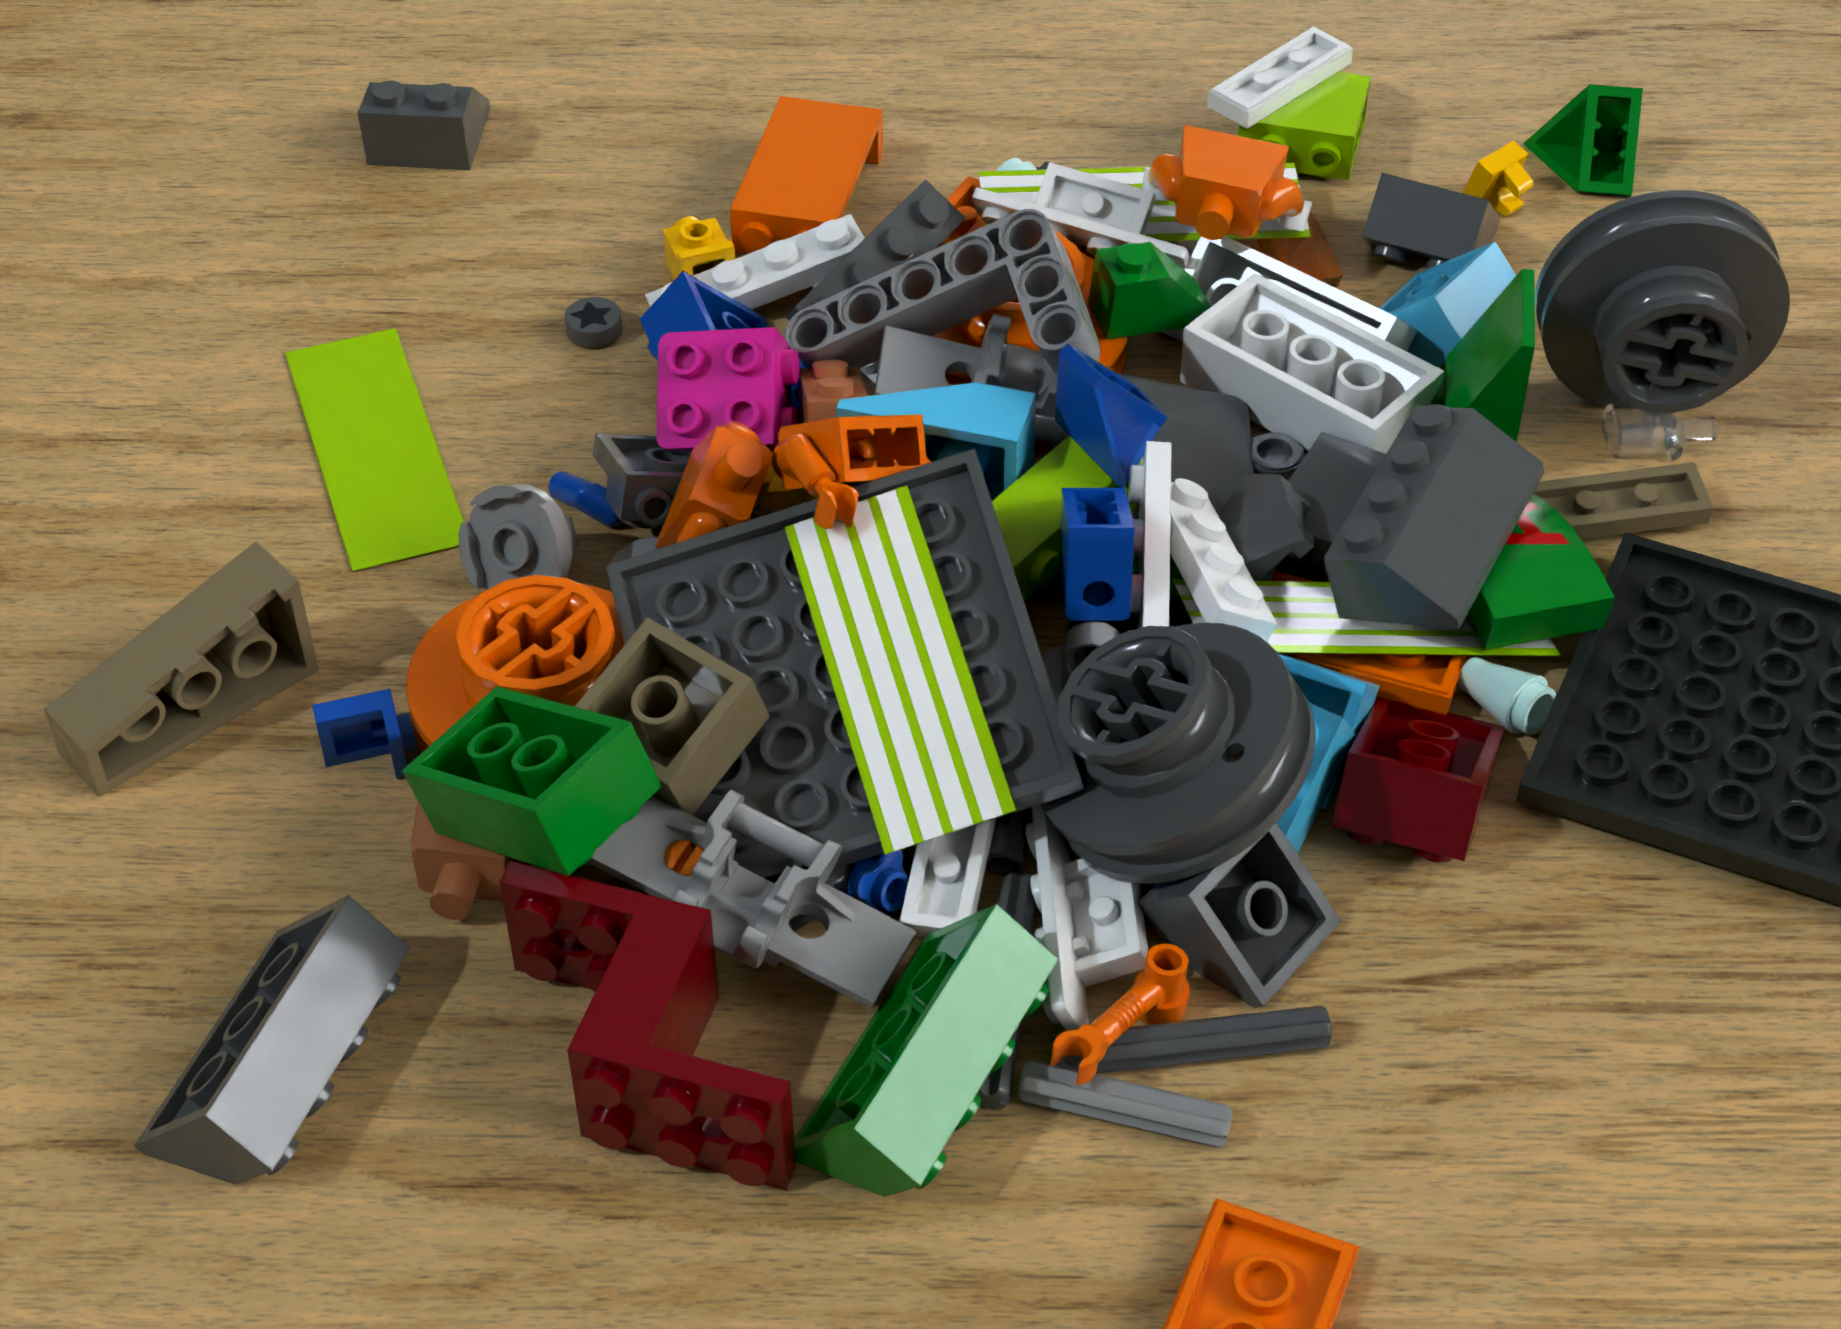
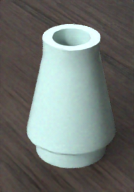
(1510, 695)

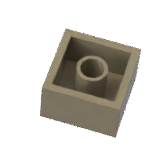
(684, 708)

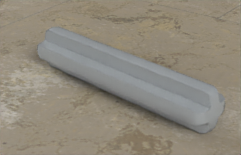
(1126, 1103)

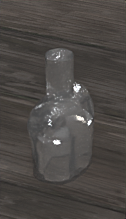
(1651, 434)

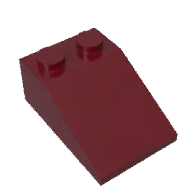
(1417, 780)

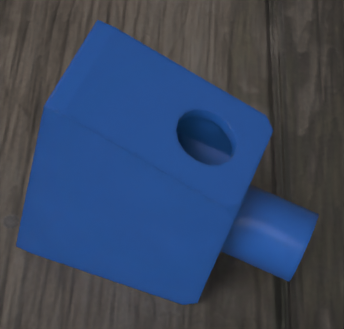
(1096, 554)

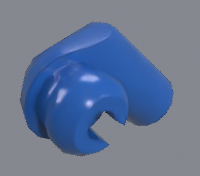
(583, 496)

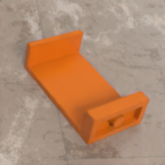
(803, 170)

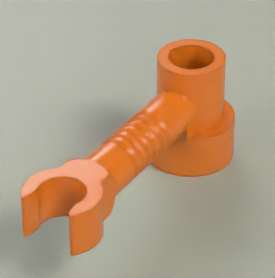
(1156, 998)

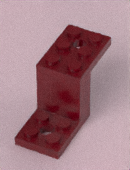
(639, 1034)

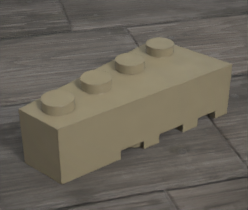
(187, 672)

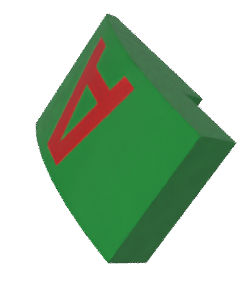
(1541, 584)

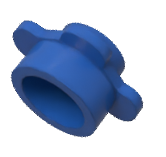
(880, 882)

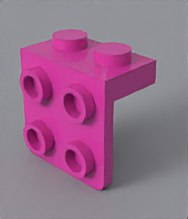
(724, 379)

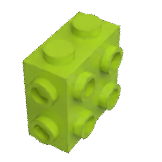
(1320, 126)

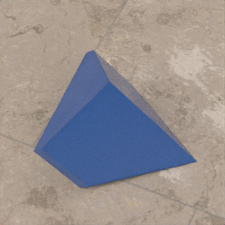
(1104, 413)

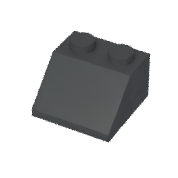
(422, 125)
(1426, 221)
(1246, 918)

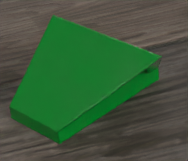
(1593, 140)

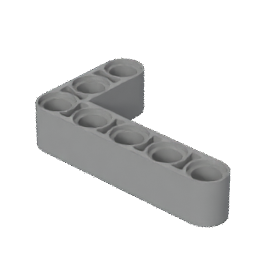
(951, 285)

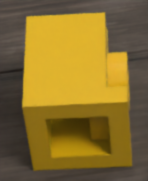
(695, 243)

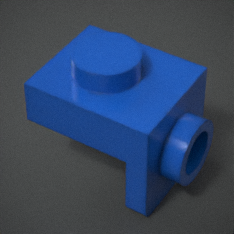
(364, 729)

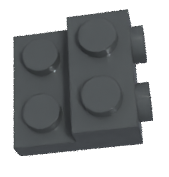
(639, 477)

